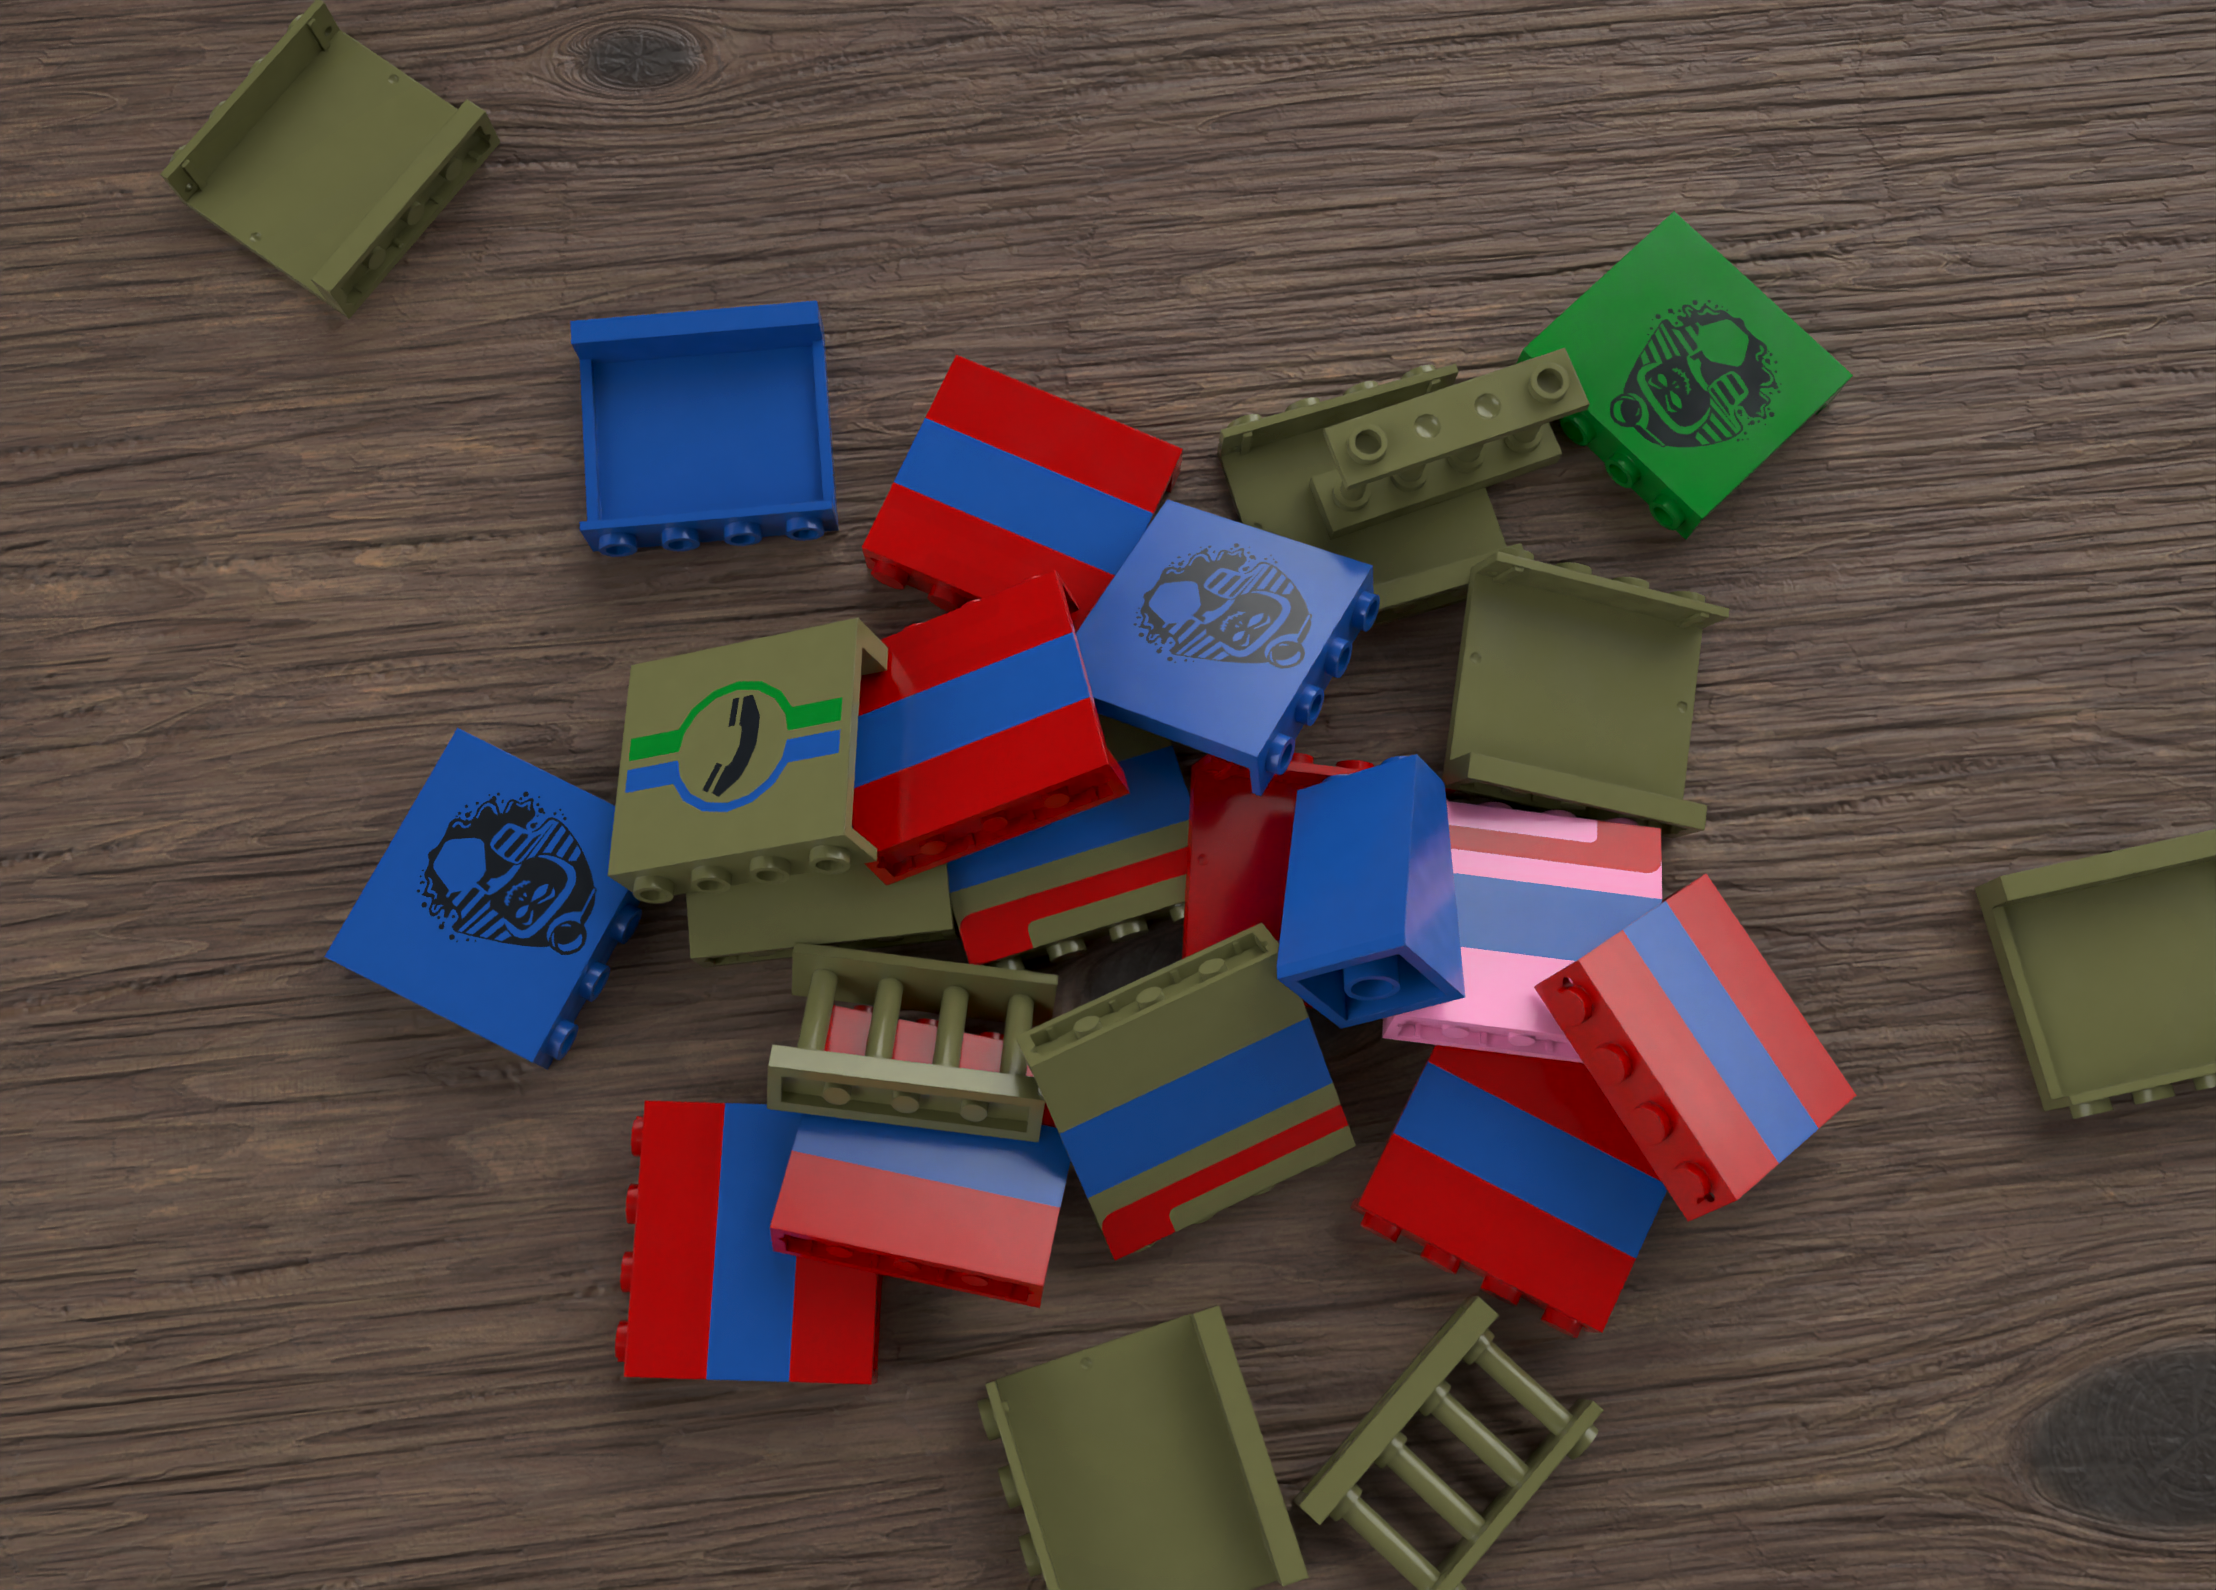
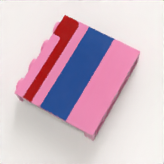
(1528, 904)

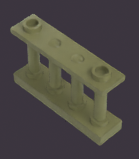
(1446, 443)
(905, 1091)
(1424, 1390)

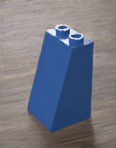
(1371, 895)

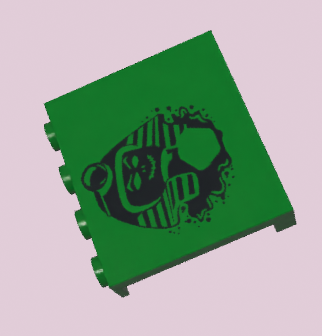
(1686, 374)

